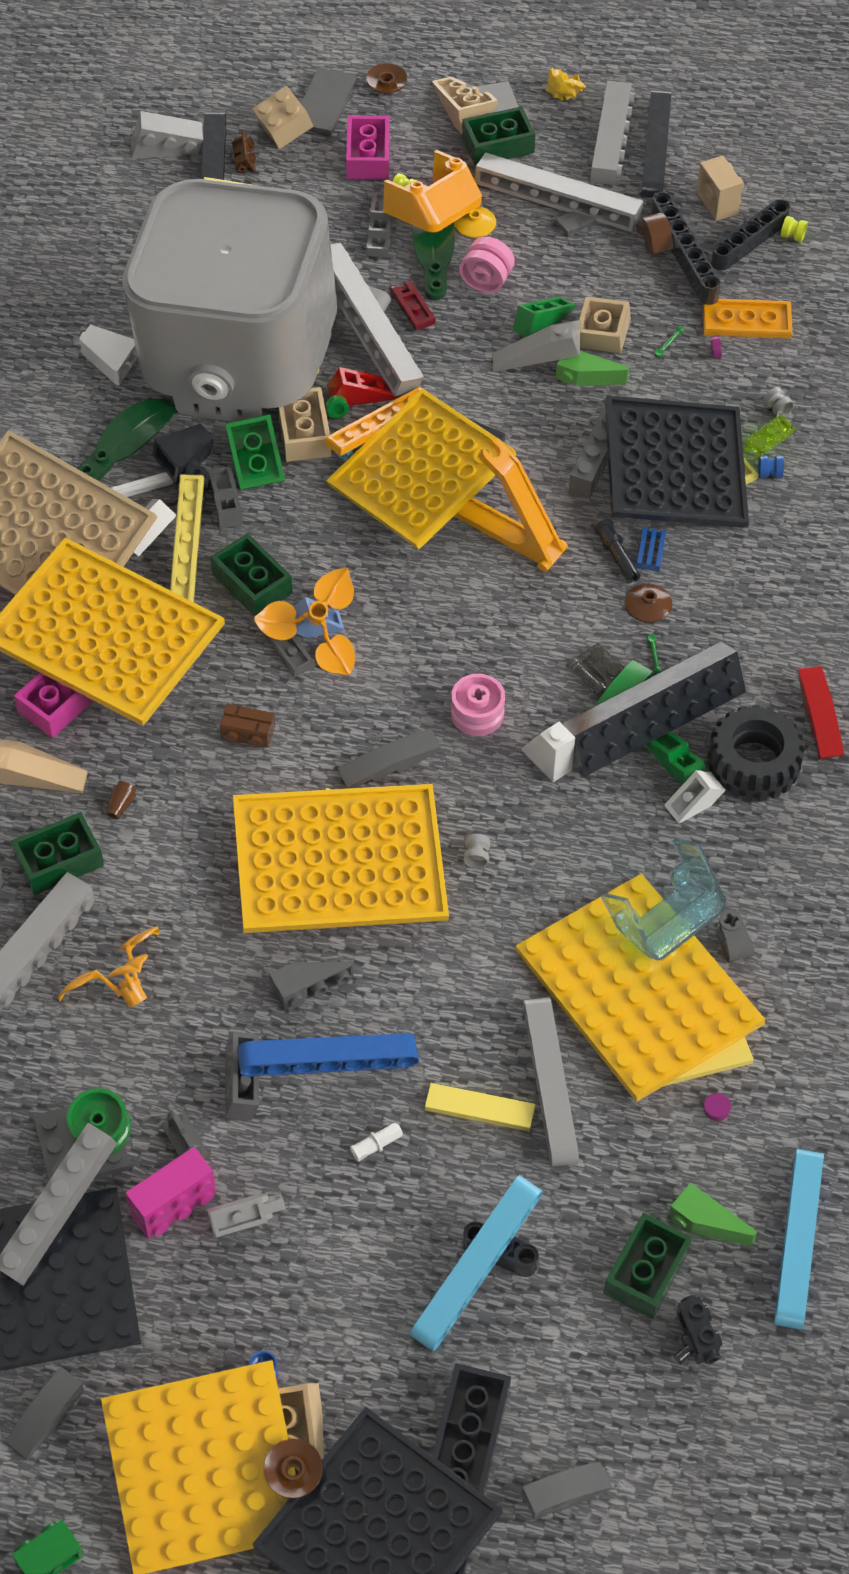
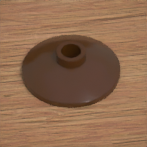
(386, 78)
(648, 609)
(293, 1454)

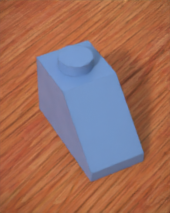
(307, 629)

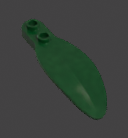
(435, 252)
(127, 435)

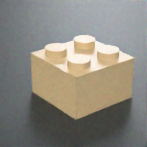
(282, 117)
(719, 188)
(604, 324)

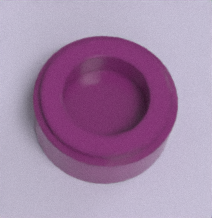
(715, 347)
(717, 1107)

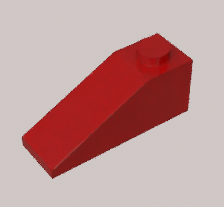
(359, 387)

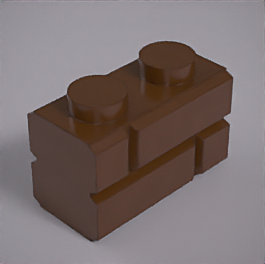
(247, 726)

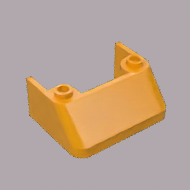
(435, 205)

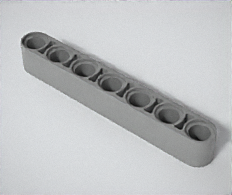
(551, 1082)

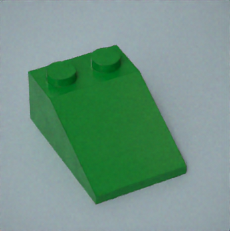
(254, 452)

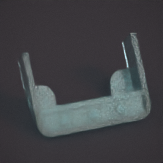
(681, 914)

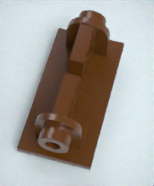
(244, 153)

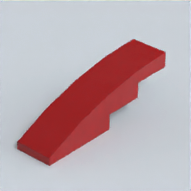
(821, 712)

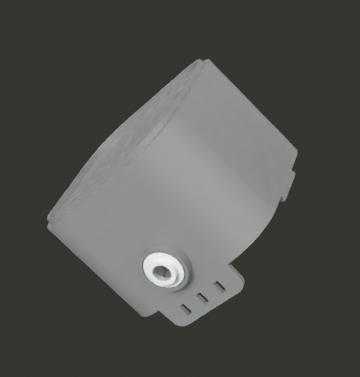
(231, 296)

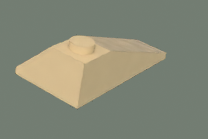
(462, 101)
(34, 768)
(303, 1414)

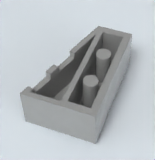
(165, 136)

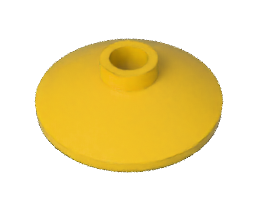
(476, 223)

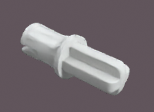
(376, 1141)

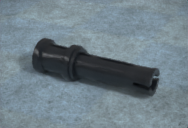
(613, 543)

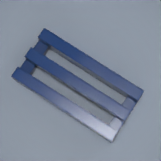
(653, 534)

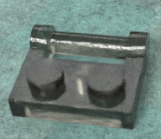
(600, 663)

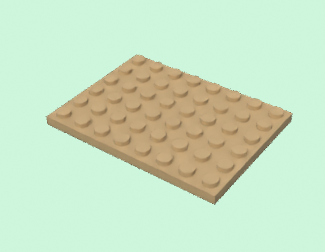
(55, 501)

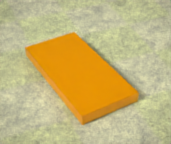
(748, 318)

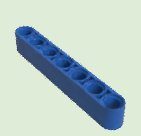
(327, 1054)

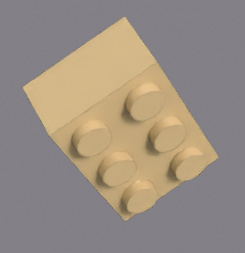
(305, 427)

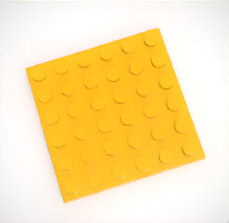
(417, 469)
(194, 1464)

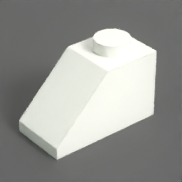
(694, 796)

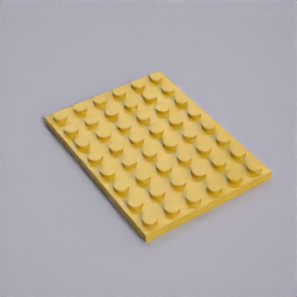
(105, 631)
(339, 858)
(636, 1011)

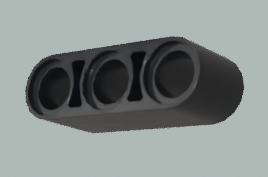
(509, 1259)

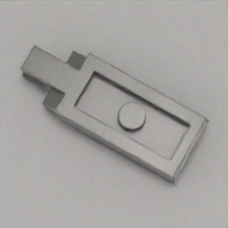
(244, 1213)

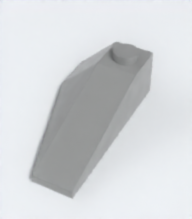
(546, 345)

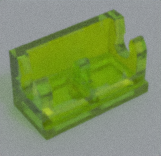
(769, 436)

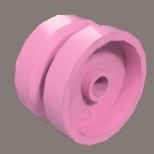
(487, 264)
(477, 704)

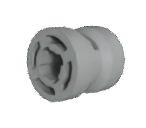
(776, 400)
(477, 848)

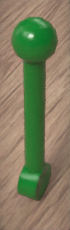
(659, 352)
(651, 639)

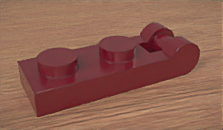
(412, 305)

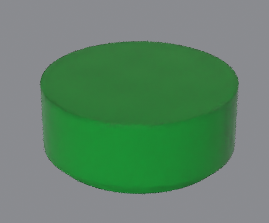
(336, 407)

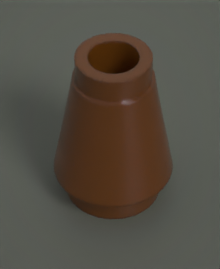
(120, 799)

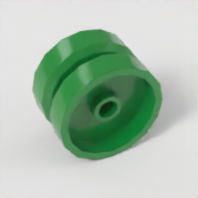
(102, 1110)

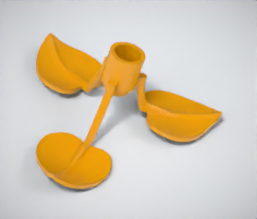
(332, 589)
(130, 986)

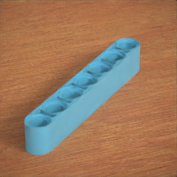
(799, 1239)
(476, 1263)

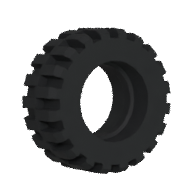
(761, 727)

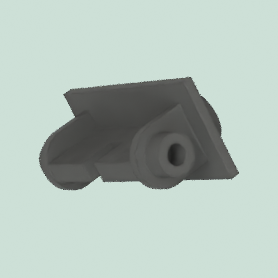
(182, 1133)

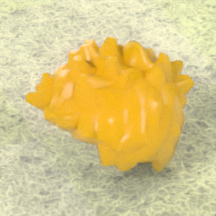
(562, 85)

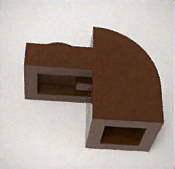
(656, 233)

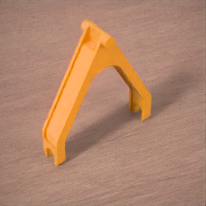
(536, 534)

